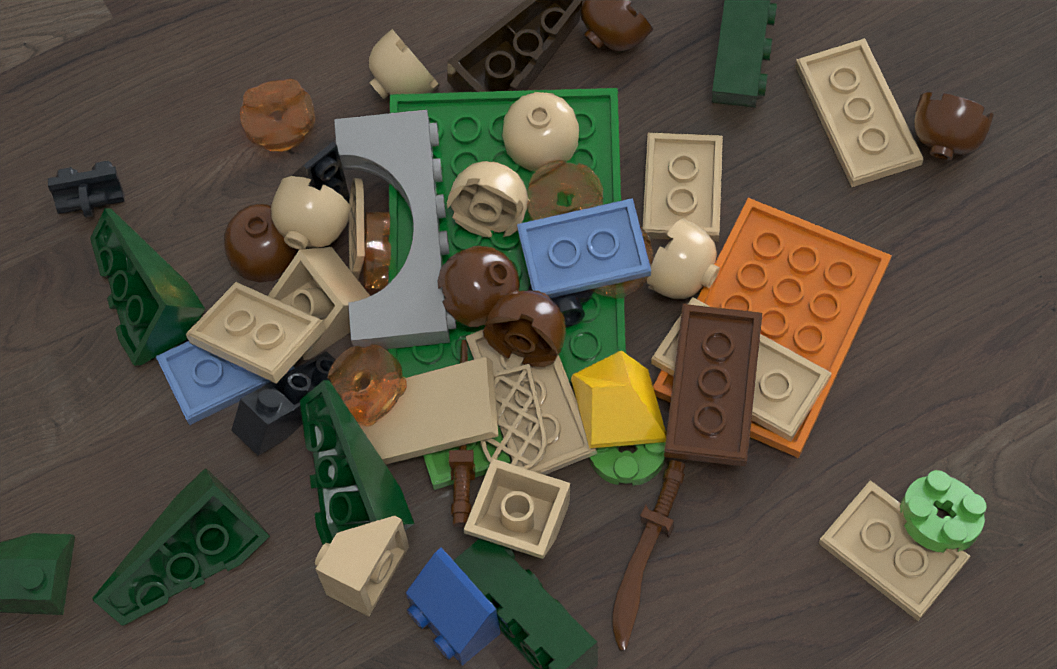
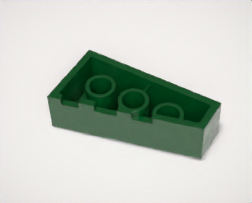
(741, 52)
(526, 611)

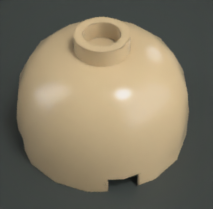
(398, 69)
(540, 130)
(488, 199)
(308, 215)
(684, 263)

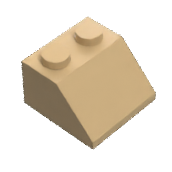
(321, 287)
(519, 509)
(362, 562)

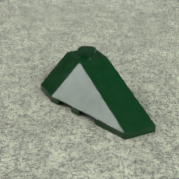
(149, 295)
(349, 472)
(190, 541)
(35, 573)

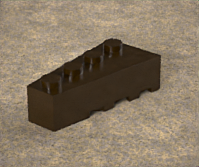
(514, 48)

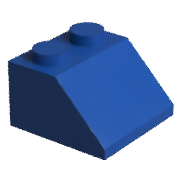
(452, 609)

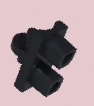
(86, 189)

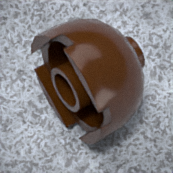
(613, 24)
(950, 125)
(256, 245)
(475, 282)
(526, 326)

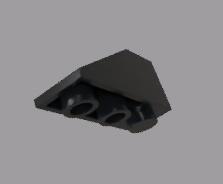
(327, 170)
(275, 409)

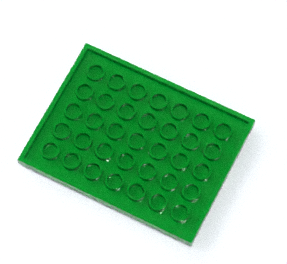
(472, 133)

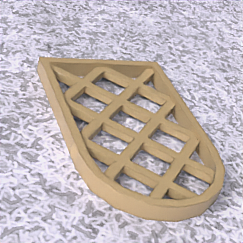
(356, 227)
(539, 423)

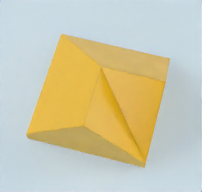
(618, 403)

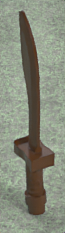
(462, 471)
(628, 595)

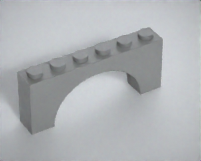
(401, 153)

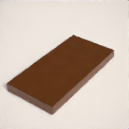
(713, 385)

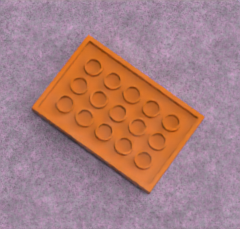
(807, 287)

